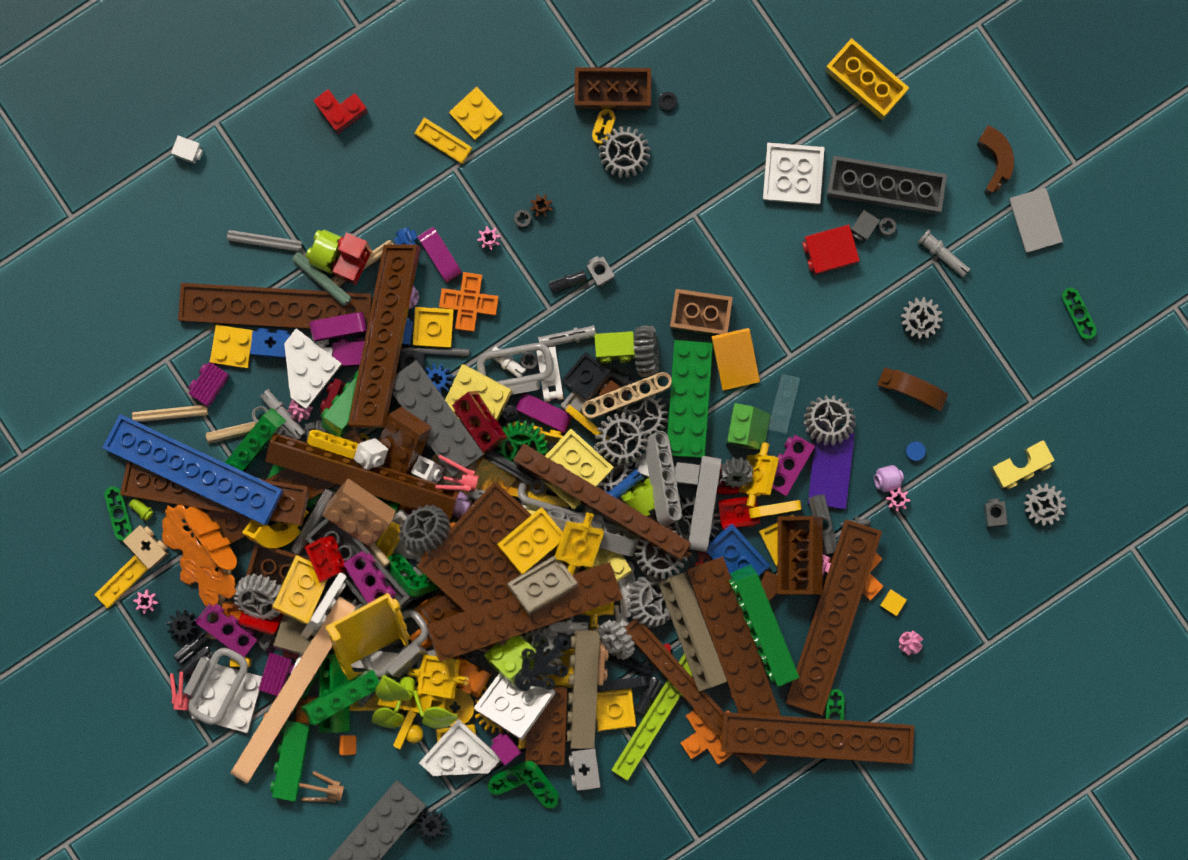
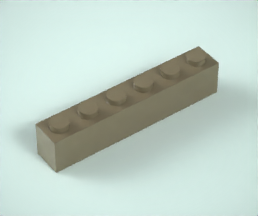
(692, 631)
(584, 689)

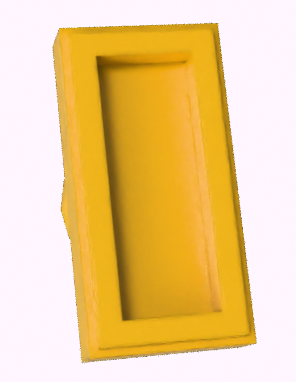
(409, 731)

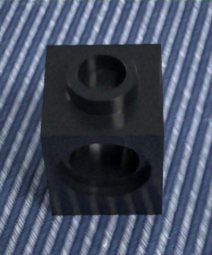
(420, 357)

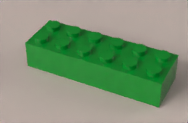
(689, 398)
(765, 628)

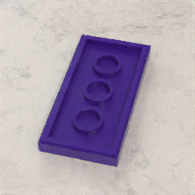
(831, 471)

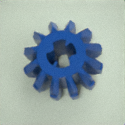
(442, 374)

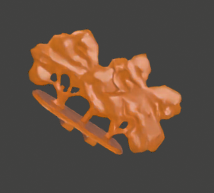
(200, 560)

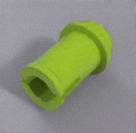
(140, 508)

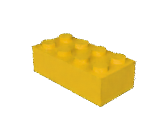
(866, 79)

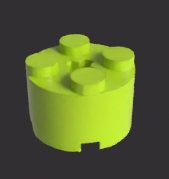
(324, 250)
(640, 497)

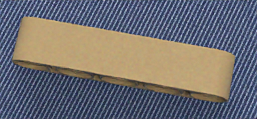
(633, 389)

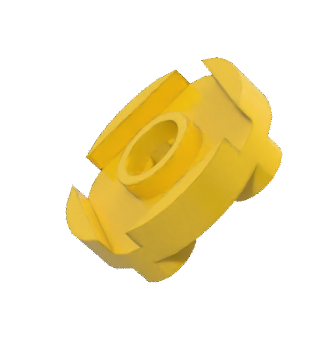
(465, 701)

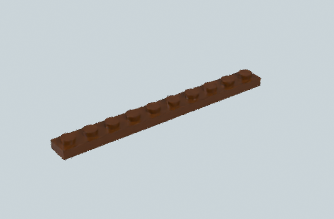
(686, 686)

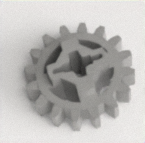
(912, 317)
(1033, 499)
(616, 639)

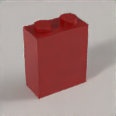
(830, 250)

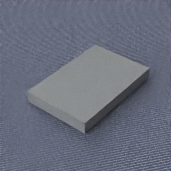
(1035, 220)

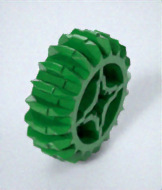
(512, 434)

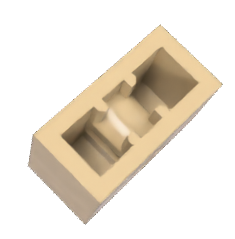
(136, 541)

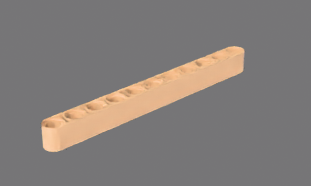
(289, 695)

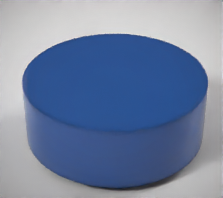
(915, 451)

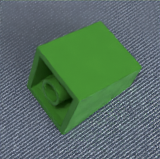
(747, 427)

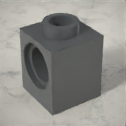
(864, 226)
(991, 521)

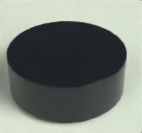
(667, 101)

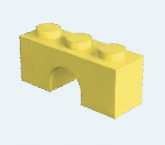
(1008, 474)

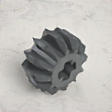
(736, 472)

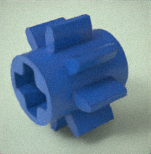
(405, 236)

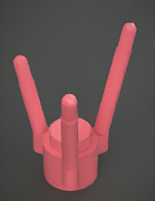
(467, 482)
(180, 699)

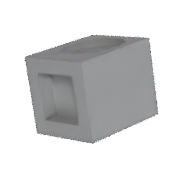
(600, 279)

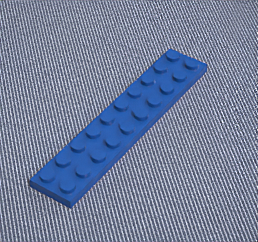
(193, 469)

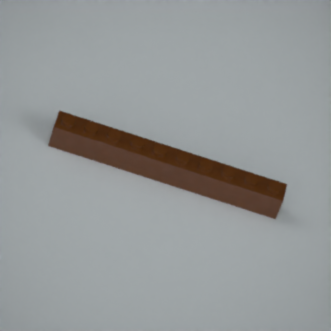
(378, 481)
(602, 503)

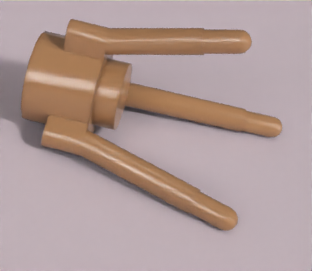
(333, 793)

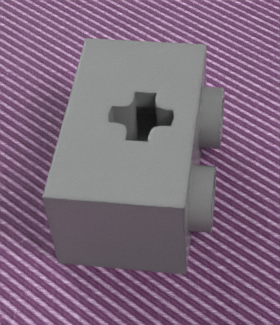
(686, 474)
(588, 758)

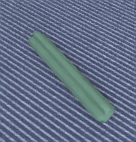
(322, 279)

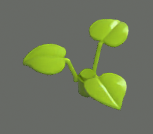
(391, 690)

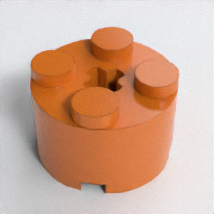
(477, 677)

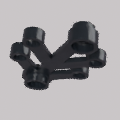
(540, 664)

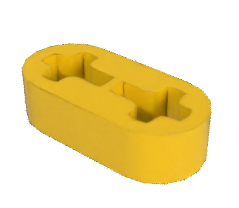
(599, 124)

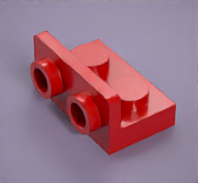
(325, 558)

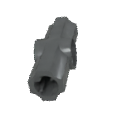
(819, 508)

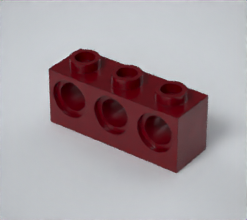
(488, 423)

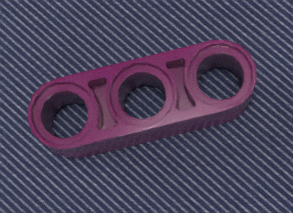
(439, 254)
(338, 326)
(543, 412)

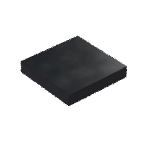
(586, 377)

